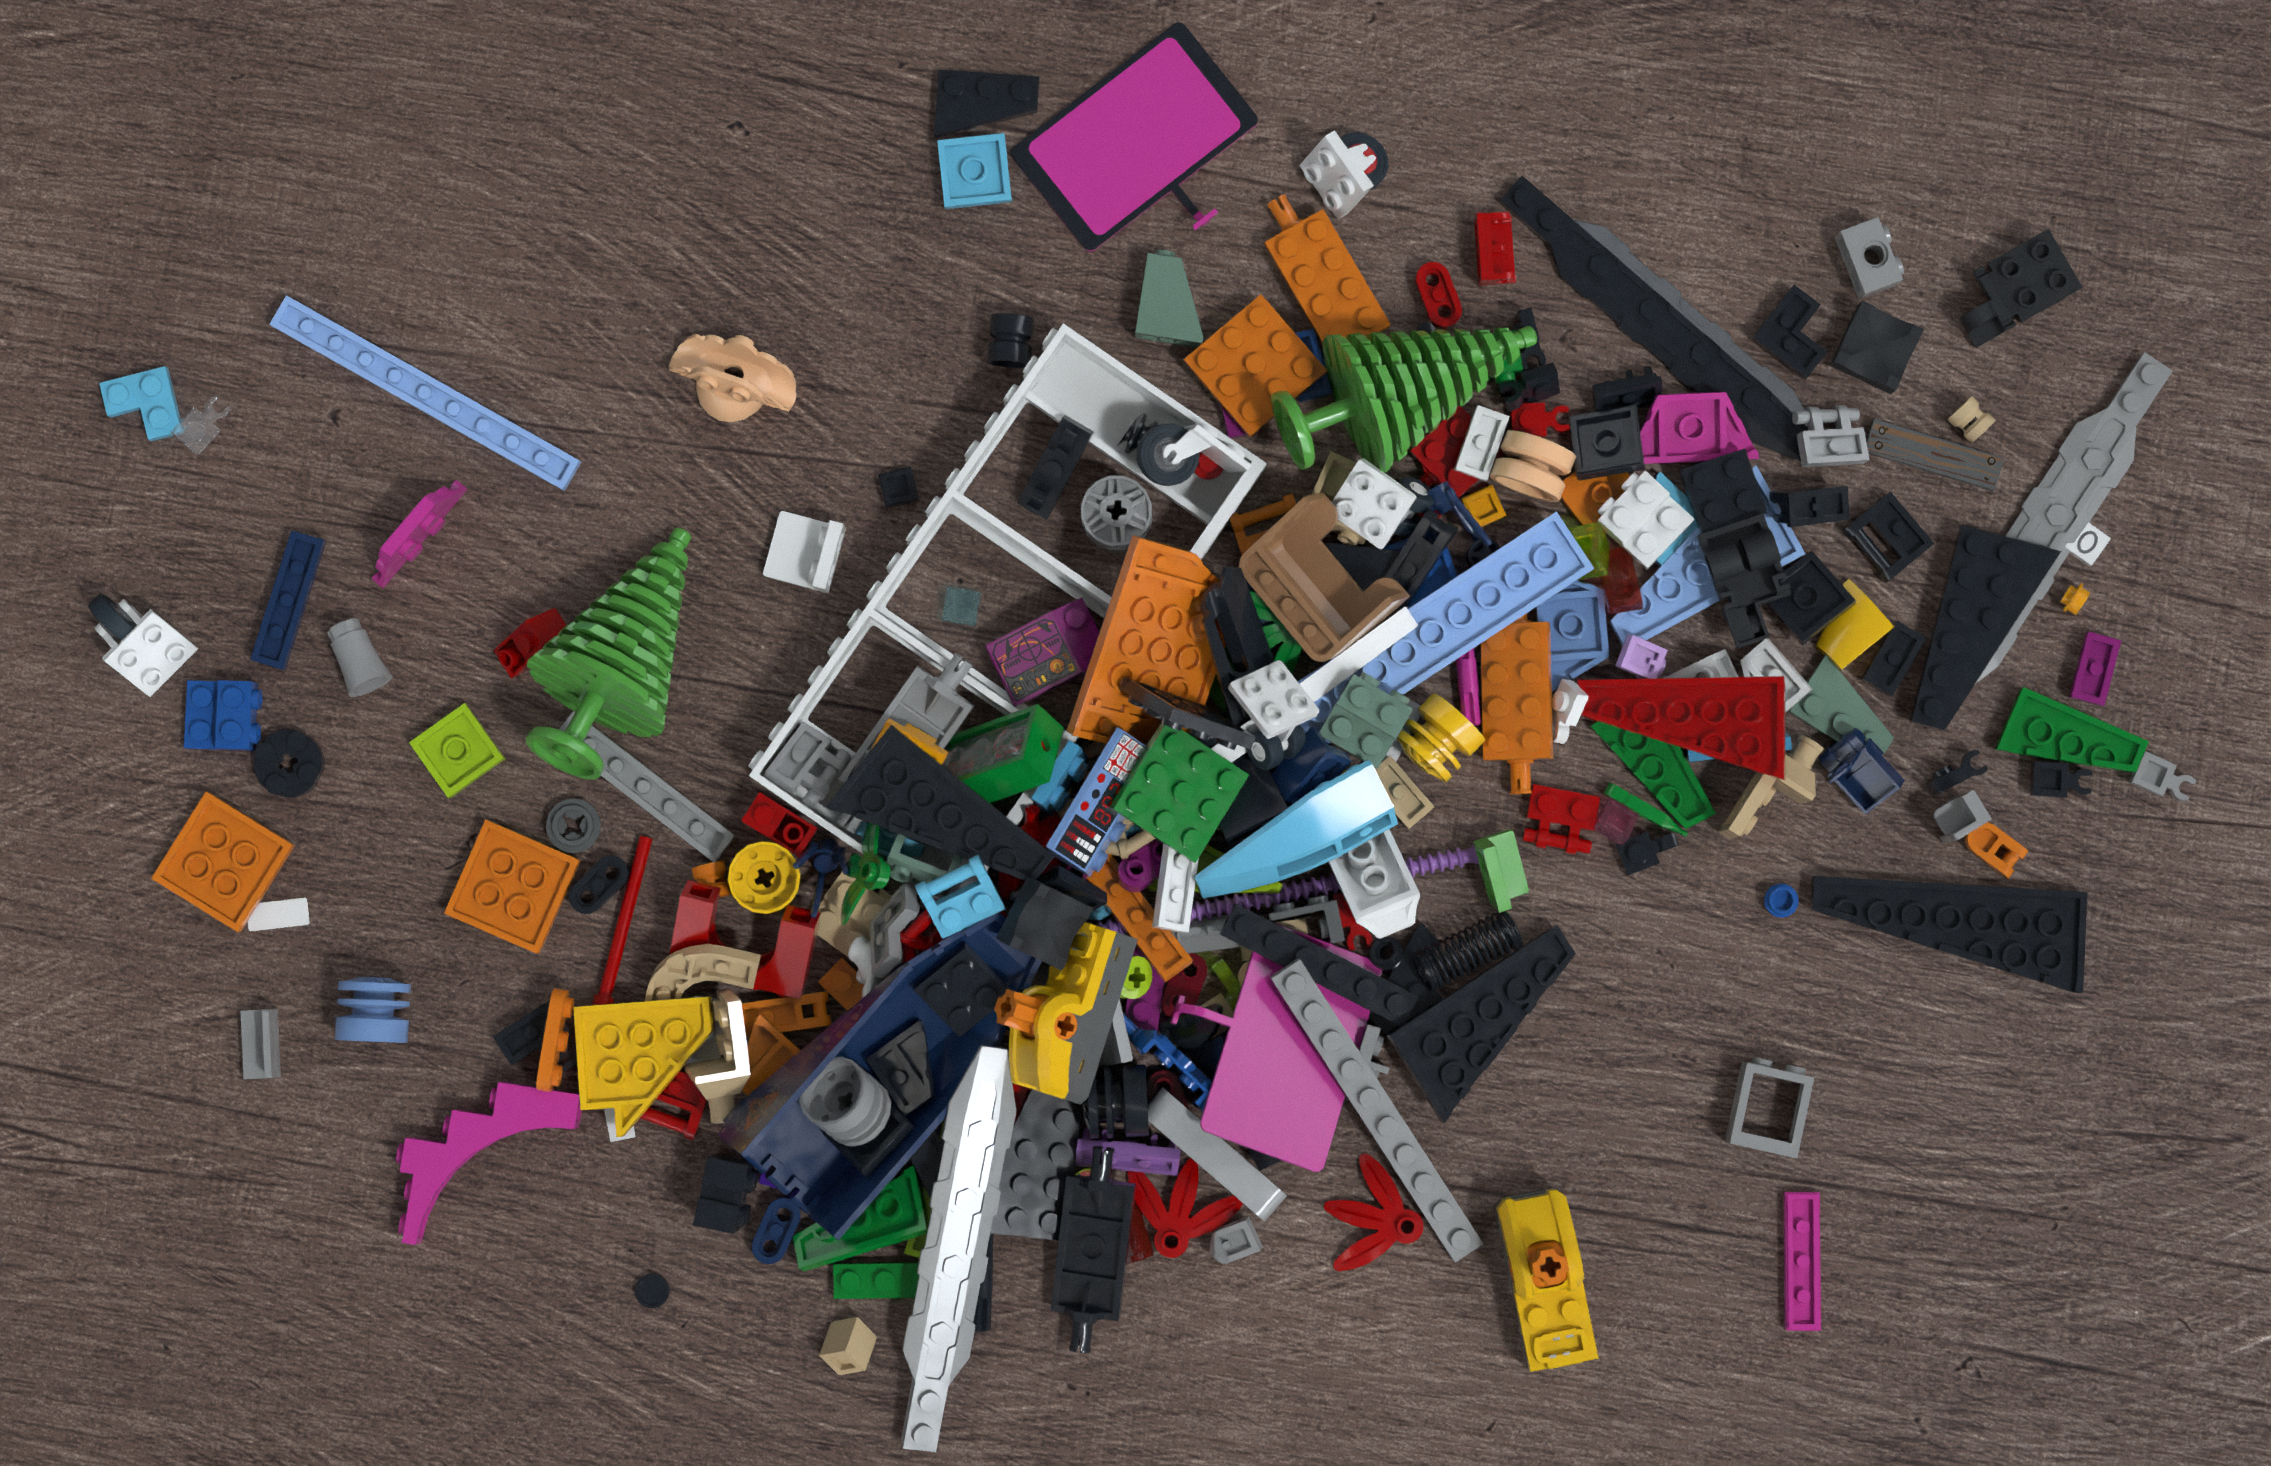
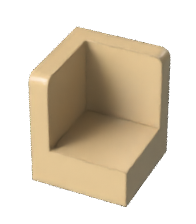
(848, 1346)

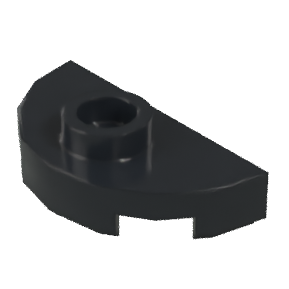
(1190, 1029)

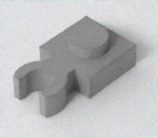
(2157, 775)

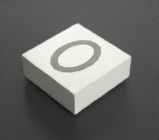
(2088, 545)

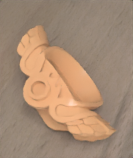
(728, 396)

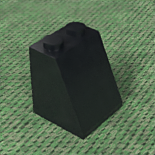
(1253, 806)

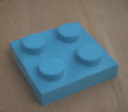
(1068, 767)

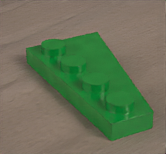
(2060, 733)
(1662, 771)
(891, 1217)

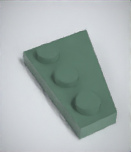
(1837, 708)

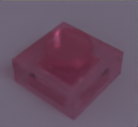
(1616, 821)

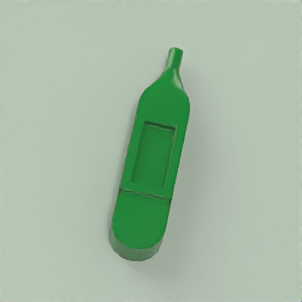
(1642, 808)

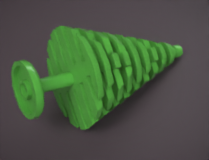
(1396, 388)
(614, 660)

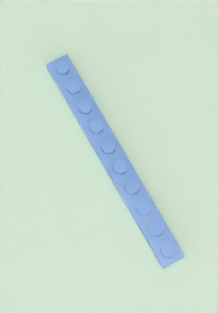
(425, 393)

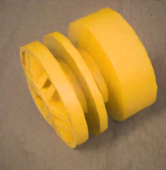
(1439, 737)
(744, 872)

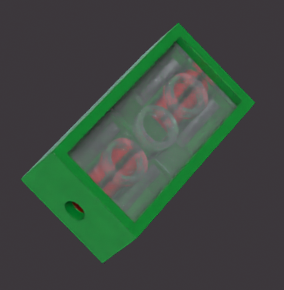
(1006, 753)

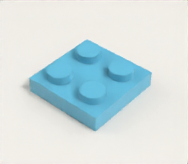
(974, 171)

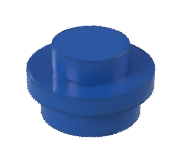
(1781, 900)

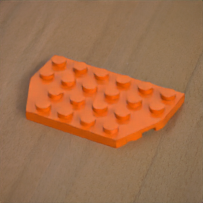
(1148, 636)

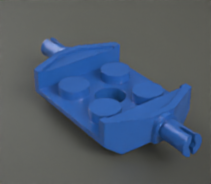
(1169, 1055)

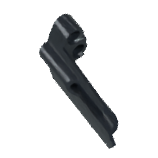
(1243, 633)

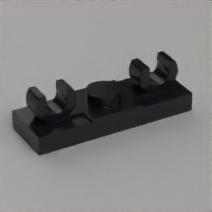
(1055, 467)

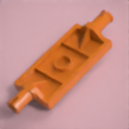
(1323, 274)
(1517, 698)

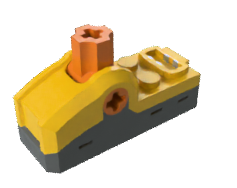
(1065, 1025)
(1545, 1279)

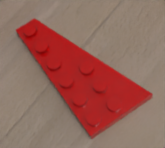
(1717, 717)

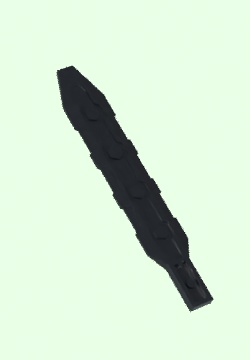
(1660, 319)

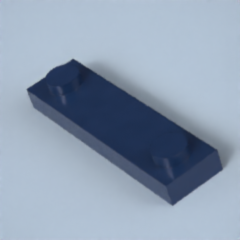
(288, 600)

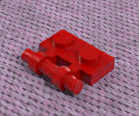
(1561, 808)

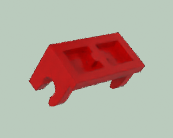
(1494, 248)

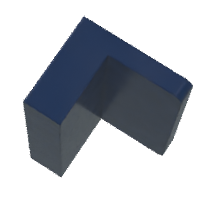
(1310, 767)

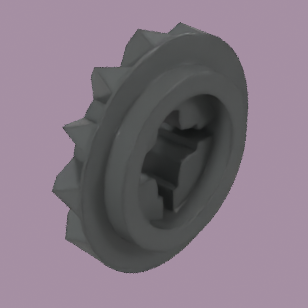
(557, 825)

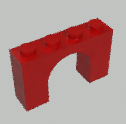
(780, 970)

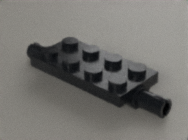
(1093, 1248)

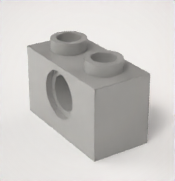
(1865, 277)

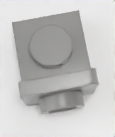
(1371, 1045)

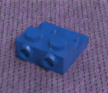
(222, 715)

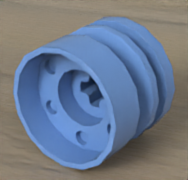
(372, 1011)

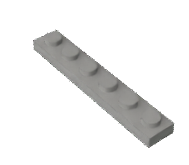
(658, 796)

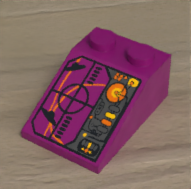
(1045, 652)

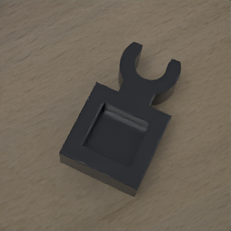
(2053, 780)

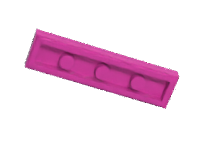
(1802, 1261)

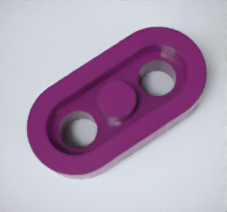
(1144, 859)

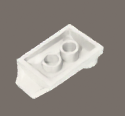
(1377, 885)

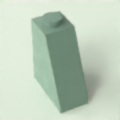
(1167, 304)

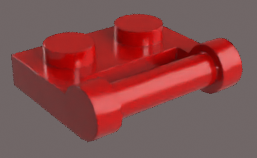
(682, 1094)

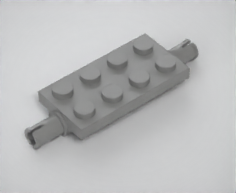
(926, 704)

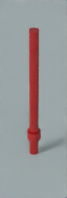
(623, 922)

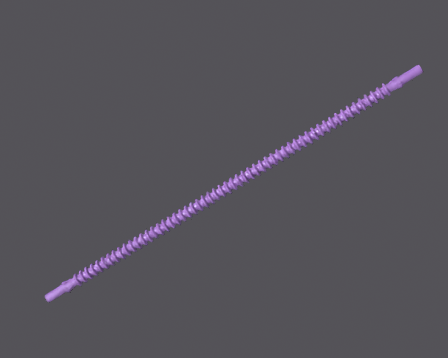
(1313, 887)

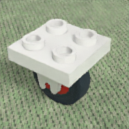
(1345, 169)

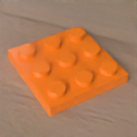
(1252, 360)
(223, 861)
(512, 886)

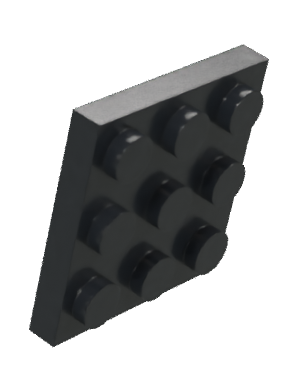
(1181, 712)

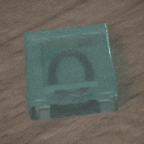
(961, 606)

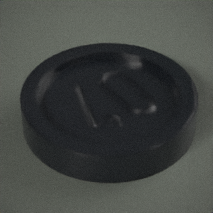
(652, 1290)

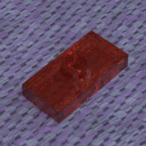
(1621, 583)

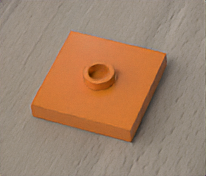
(1587, 496)

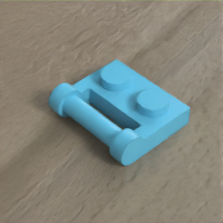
(964, 905)

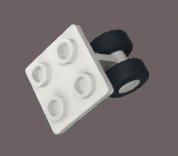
(1379, 505)
(1277, 708)

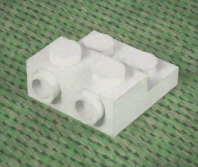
(1644, 519)

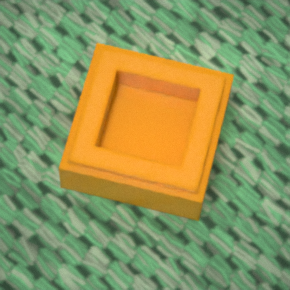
(1484, 506)

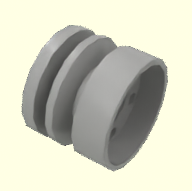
(1098, 524)
(847, 1103)

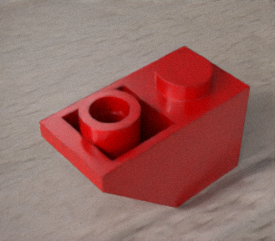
(527, 640)
(779, 824)

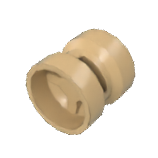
(1966, 413)

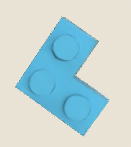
(148, 392)

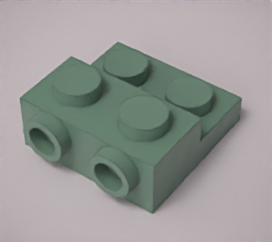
(1366, 719)

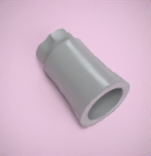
(357, 658)

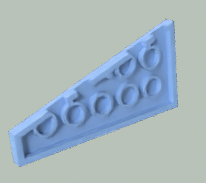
(1684, 581)

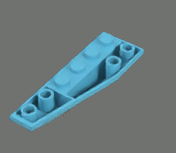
(1306, 834)

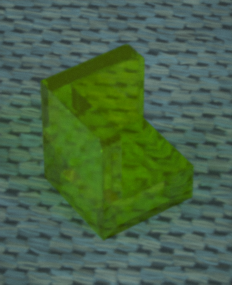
(1595, 546)

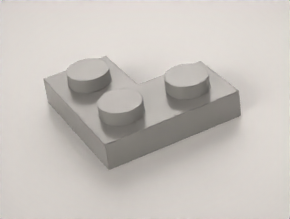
(886, 929)

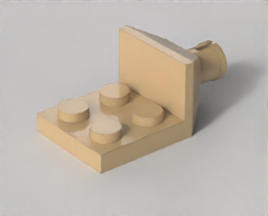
(1798, 786)
(724, 1077)

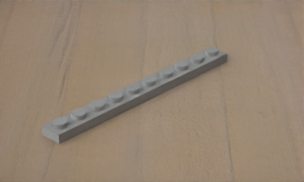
(1376, 1109)

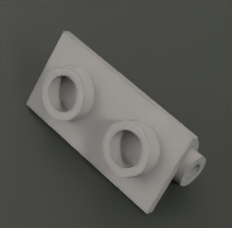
(1205, 936)

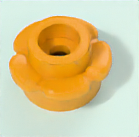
(2074, 598)

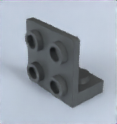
(1329, 925)

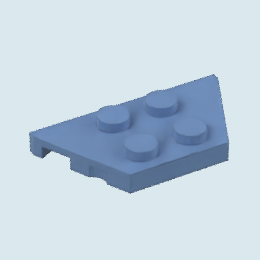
(1576, 630)

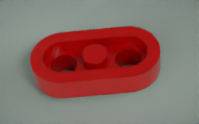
(1438, 296)

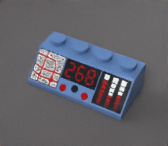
(1089, 821)

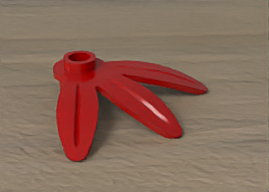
(1363, 1215)
(1177, 1220)

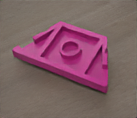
(1693, 428)
(408, 537)

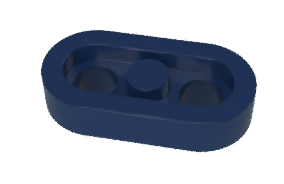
(777, 1230)

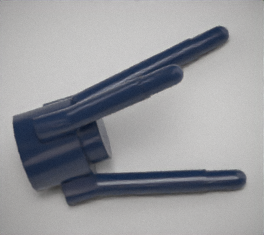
(1445, 500)
(824, 859)

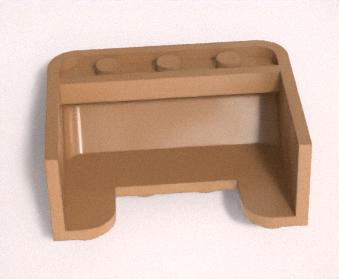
(1311, 587)

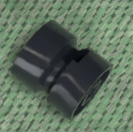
(1010, 340)

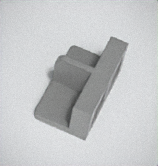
(1961, 816)

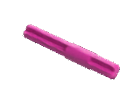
(1468, 687)

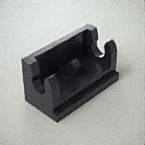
(1811, 505)

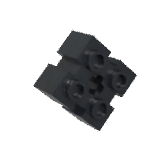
(725, 1193)

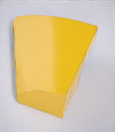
(1853, 630)

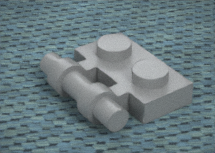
(1830, 446)
(798, 759)

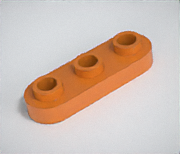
(554, 1040)

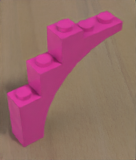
(467, 1132)

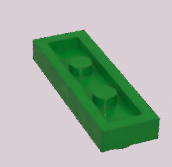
(875, 1280)

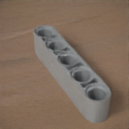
(1214, 1155)

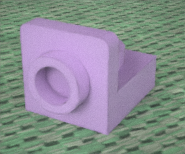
(1642, 658)

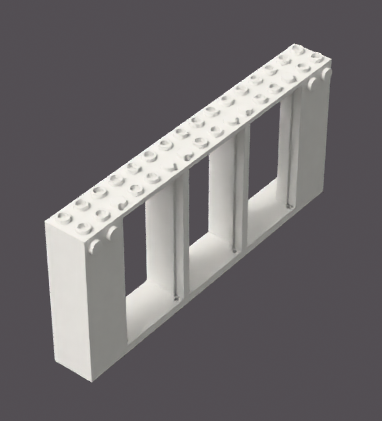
(1066, 380)

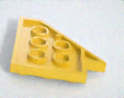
(635, 1051)

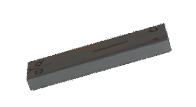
(1933, 455)

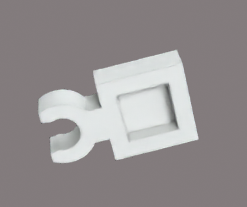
(1566, 708)

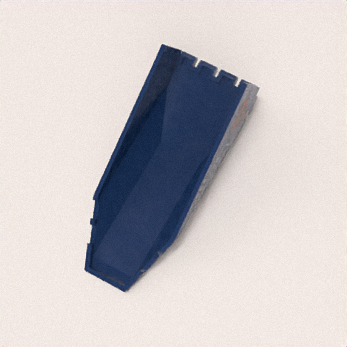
(770, 1121)

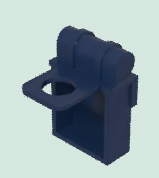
(1861, 770)

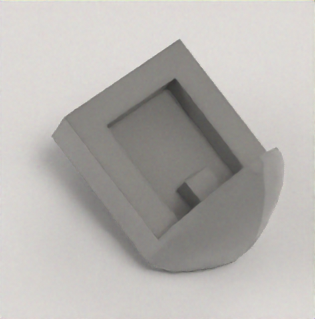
(1234, 1241)

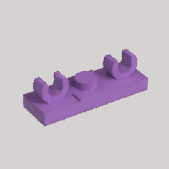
(1131, 1155)

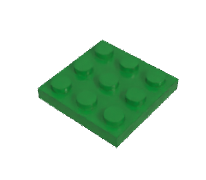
(1179, 791)

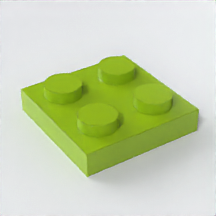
(457, 750)

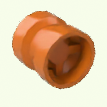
(712, 875)

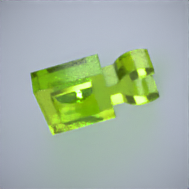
(1229, 981)

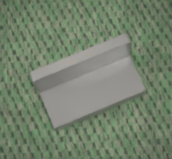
(260, 1044)

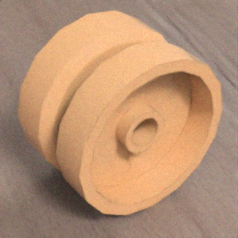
(1532, 466)

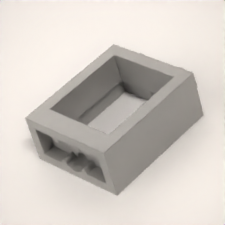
(1764, 1067)

